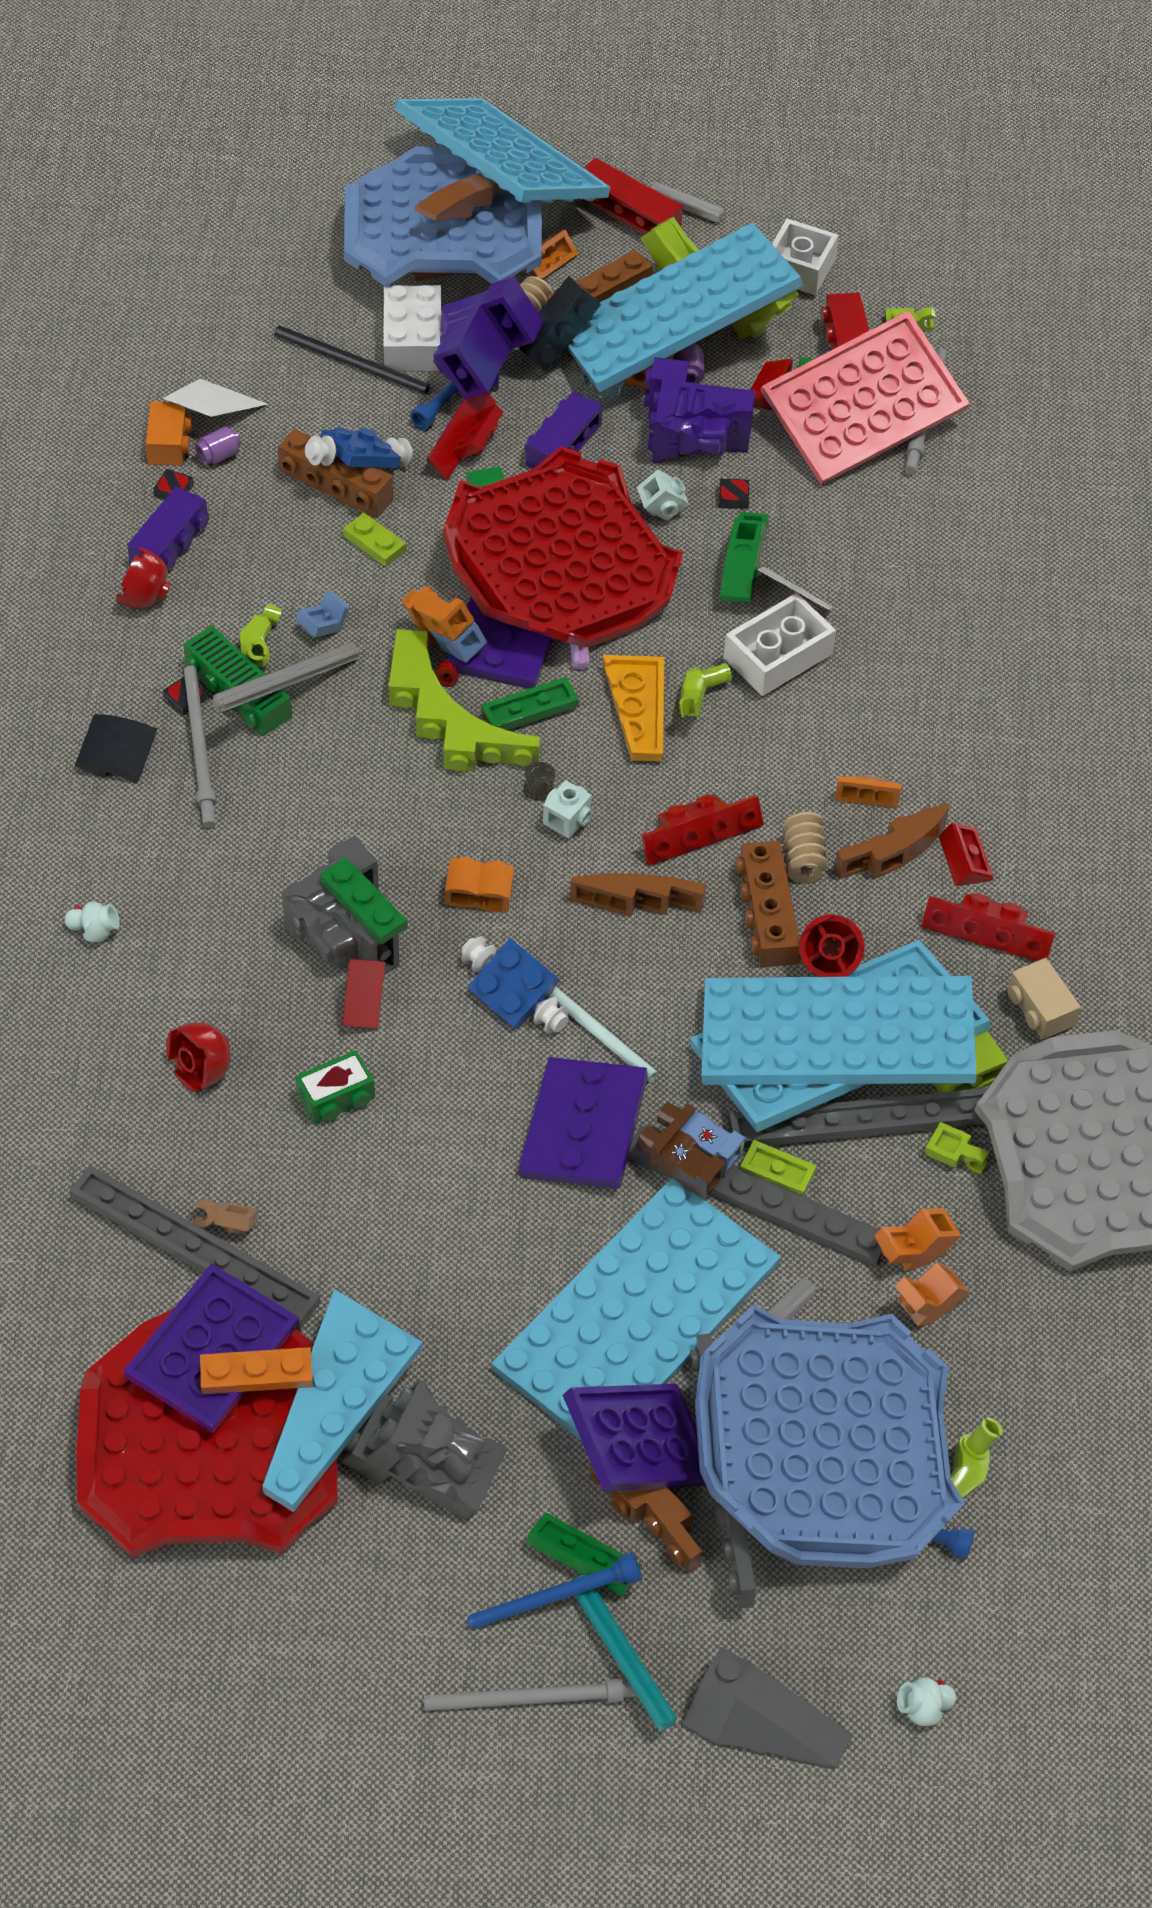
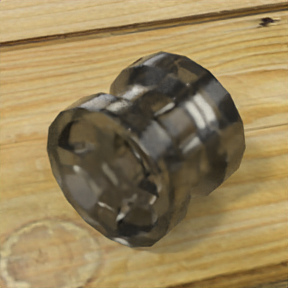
(539, 780)

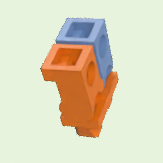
(446, 623)

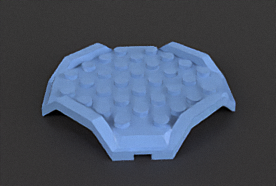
(394, 239)
(826, 1438)

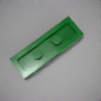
(530, 704)
(363, 900)
(574, 1548)

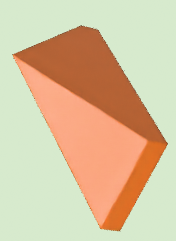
(554, 253)
(868, 790)

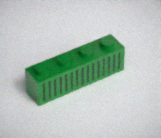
(225, 667)

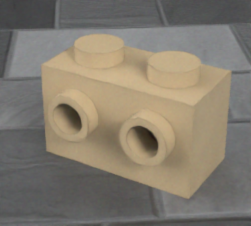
(1043, 998)

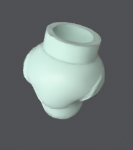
(95, 919)
(925, 1700)

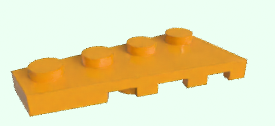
(639, 702)

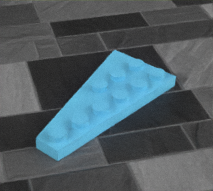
(352, 1371)

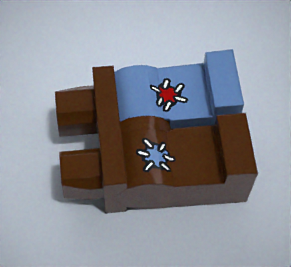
(691, 1148)

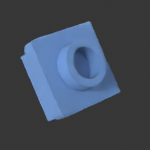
(325, 618)

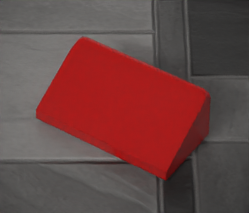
(770, 371)
(965, 855)
(363, 993)

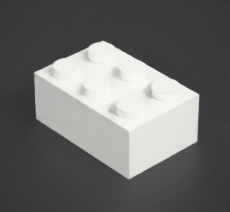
(411, 326)
(779, 644)

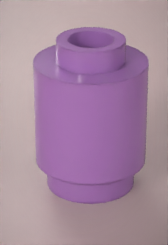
(696, 362)
(218, 446)

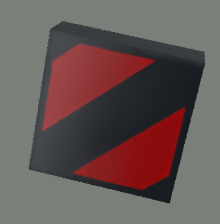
(170, 480)
(734, 493)
(177, 695)

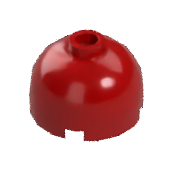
(144, 581)
(831, 946)
(199, 1054)

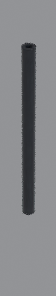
(352, 359)

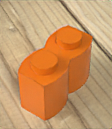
(479, 885)

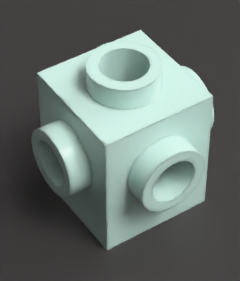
(662, 495)
(567, 809)

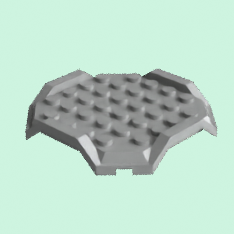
(1076, 1145)

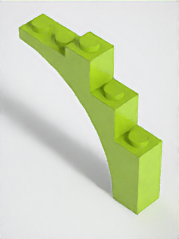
(670, 244)
(440, 717)

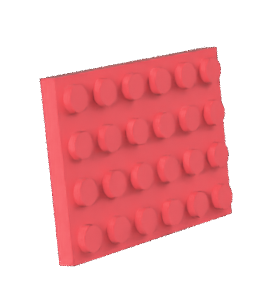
(864, 397)

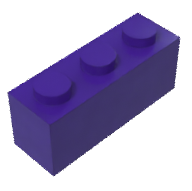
(569, 427)
(171, 526)

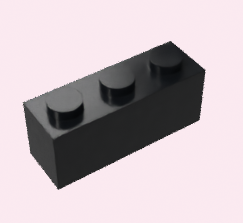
(563, 319)

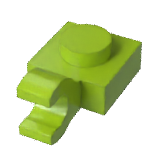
(923, 318)
(953, 1146)

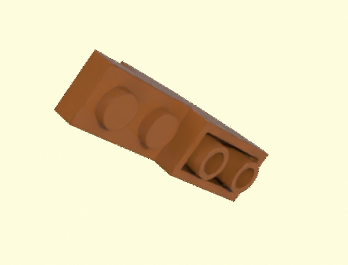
(904, 842)
(663, 1516)

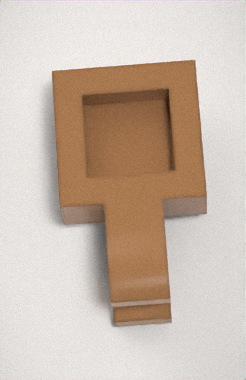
(232, 1216)

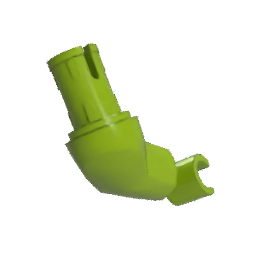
(254, 635)
(696, 684)
(973, 1456)

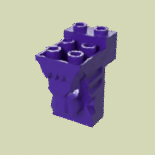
(481, 334)
(694, 415)

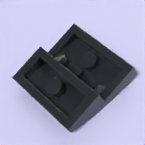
(116, 747)

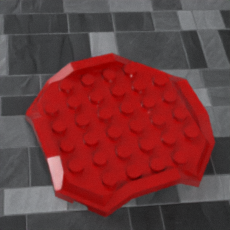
(560, 551)
(169, 1480)

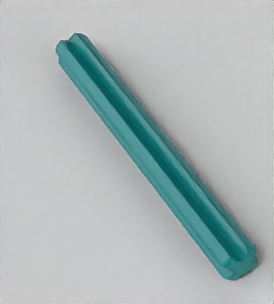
(627, 1659)

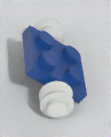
(358, 449)
(514, 984)

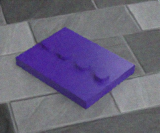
(510, 654)
(584, 1122)
(211, 1318)
(637, 1435)

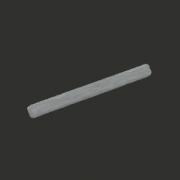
(285, 677)

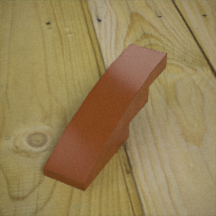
(459, 198)
(626, 891)

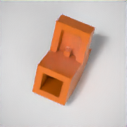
(920, 1241)
(931, 1294)

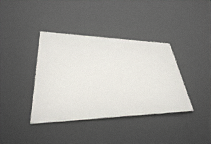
(212, 398)
(780, 579)

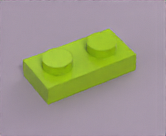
(374, 539)
(778, 1167)

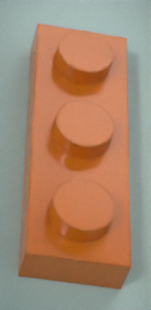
(256, 1370)

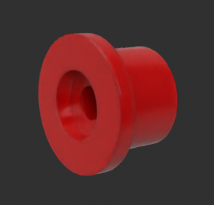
(447, 674)

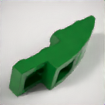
(743, 557)

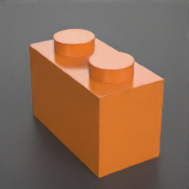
(167, 433)

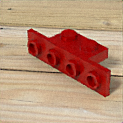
(465, 433)
(699, 825)
(989, 925)

